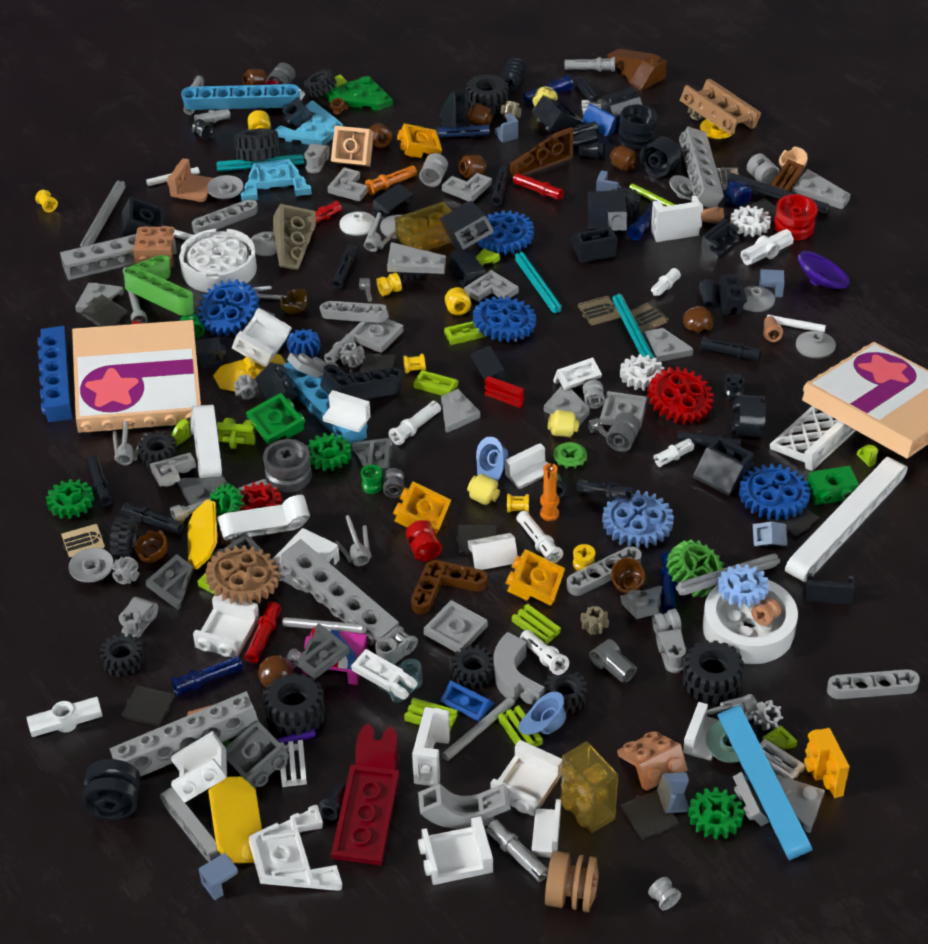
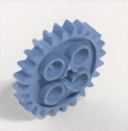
(638, 520)

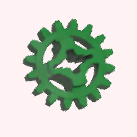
(329, 451)
(70, 498)
(227, 500)
(716, 813)

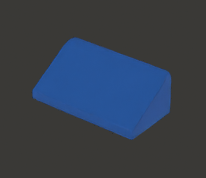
(605, 121)
(466, 701)

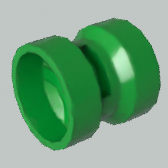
(198, 327)
(371, 479)

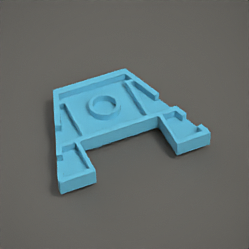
(316, 130)
(274, 174)

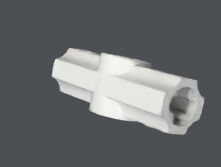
(767, 247)
(64, 716)

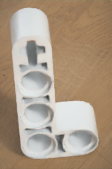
(206, 441)
(265, 520)

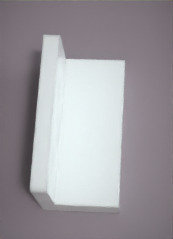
(577, 374)
(347, 411)
(526, 466)
(493, 551)
(696, 735)
(546, 831)

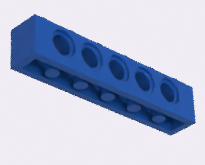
(55, 373)

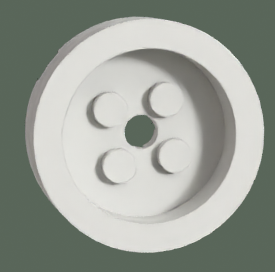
(217, 257)
(755, 644)

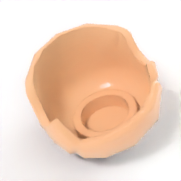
(796, 154)

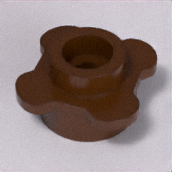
(338, 106)

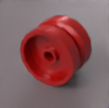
(797, 215)

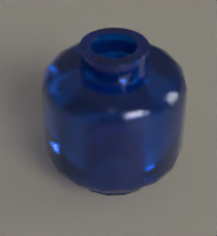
(738, 193)

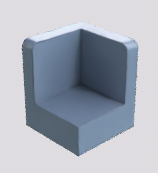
(508, 130)
(603, 184)
(774, 279)
(769, 534)
(671, 792)
(216, 873)

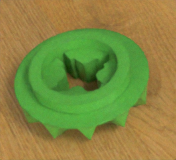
(570, 449)

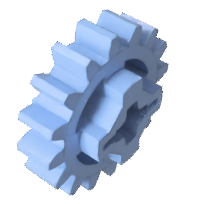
(743, 585)

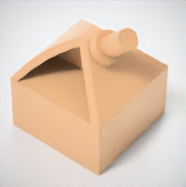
(352, 146)

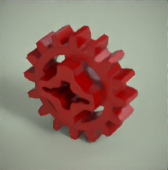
(259, 496)

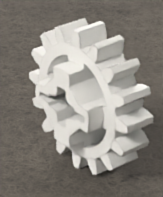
(751, 220)
(639, 371)

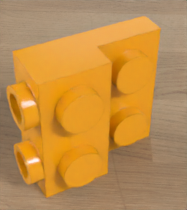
(418, 140)
(421, 504)
(534, 577)
(826, 761)

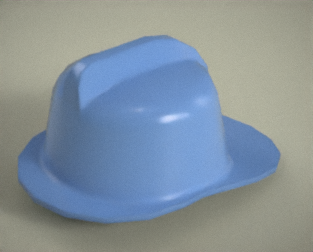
(491, 458)
(545, 715)

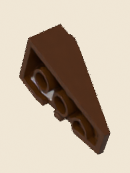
(639, 67)
(545, 154)

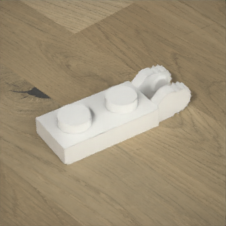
(383, 673)

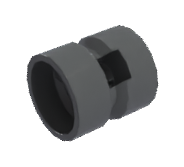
(282, 73)
(623, 432)

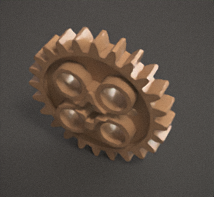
(242, 575)

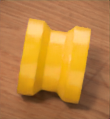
(583, 556)

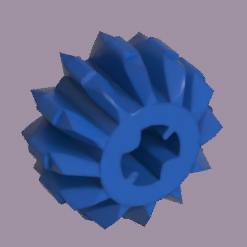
(304, 342)

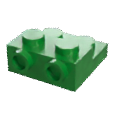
(276, 419)

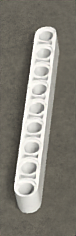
(846, 519)

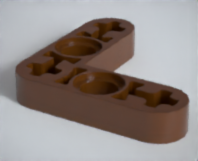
(443, 576)

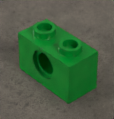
(831, 484)

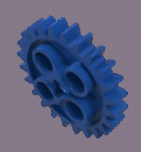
(509, 232)
(228, 307)
(504, 318)
(774, 492)

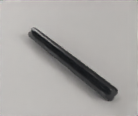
(773, 191)

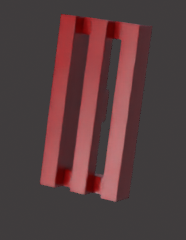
(504, 392)

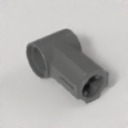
(610, 657)

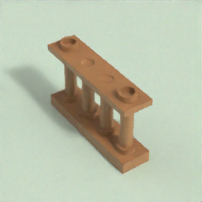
(720, 106)

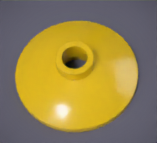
(713, 130)

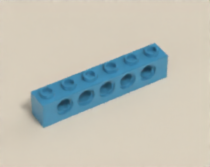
(317, 402)

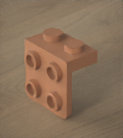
(187, 185)
(153, 242)
(654, 757)

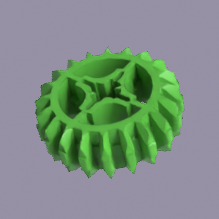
(692, 555)

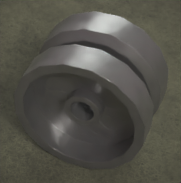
(287, 465)

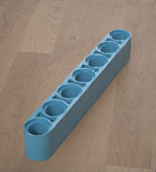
(239, 96)
(765, 783)

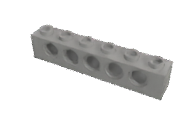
(701, 167)
(100, 257)
(333, 584)
(156, 747)

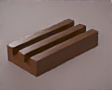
(783, 171)

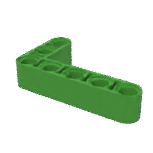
(149, 282)

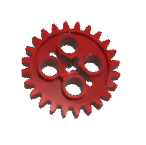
(680, 395)

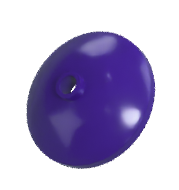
(822, 271)

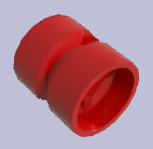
(423, 541)

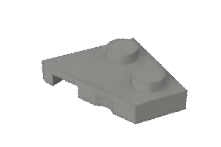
(666, 345)

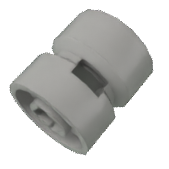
(762, 169)
(433, 170)

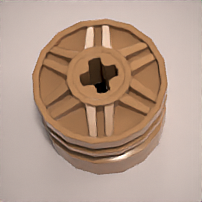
(571, 881)

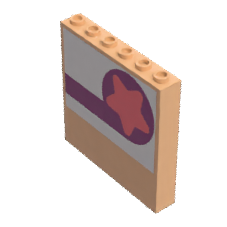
(135, 375)
(877, 397)

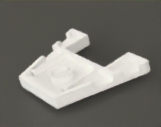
(282, 858)

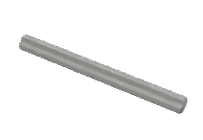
(103, 214)
(711, 579)

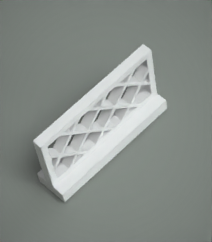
(817, 450)

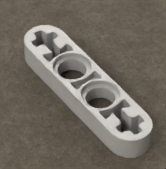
(243, 211)
(354, 311)
(600, 567)
(872, 680)
(190, 824)

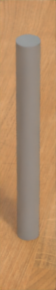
(339, 626)
(477, 729)

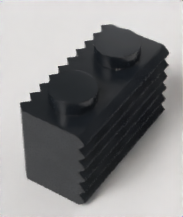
(275, 381)

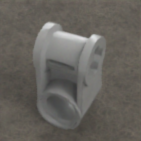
(316, 157)
(137, 616)
(395, 645)
(672, 649)

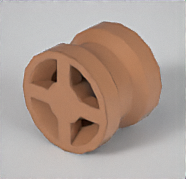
(766, 611)

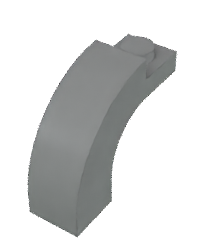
(507, 657)
(456, 811)

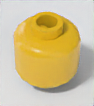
(259, 120)
(457, 301)

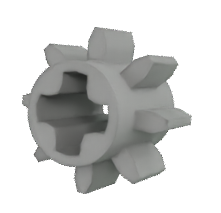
(352, 354)
(246, 387)
(125, 570)
(767, 715)

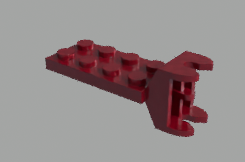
(368, 799)

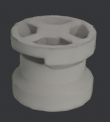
(664, 893)

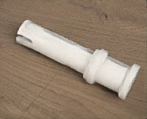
(409, 426)
(543, 543)
(532, 640)

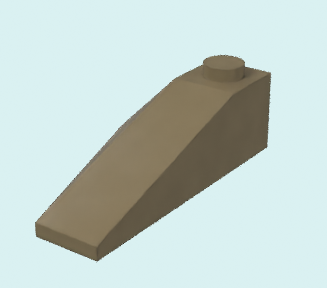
(292, 234)

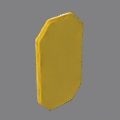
(229, 373)
(202, 534)
(234, 817)

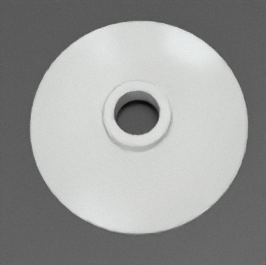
(356, 223)

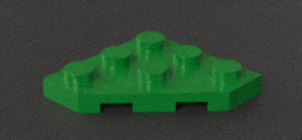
(361, 93)

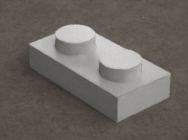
(753, 806)

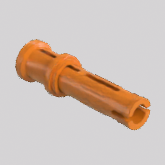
(383, 182)
(549, 498)

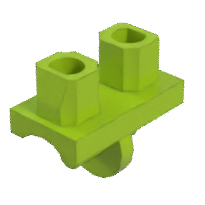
(236, 433)

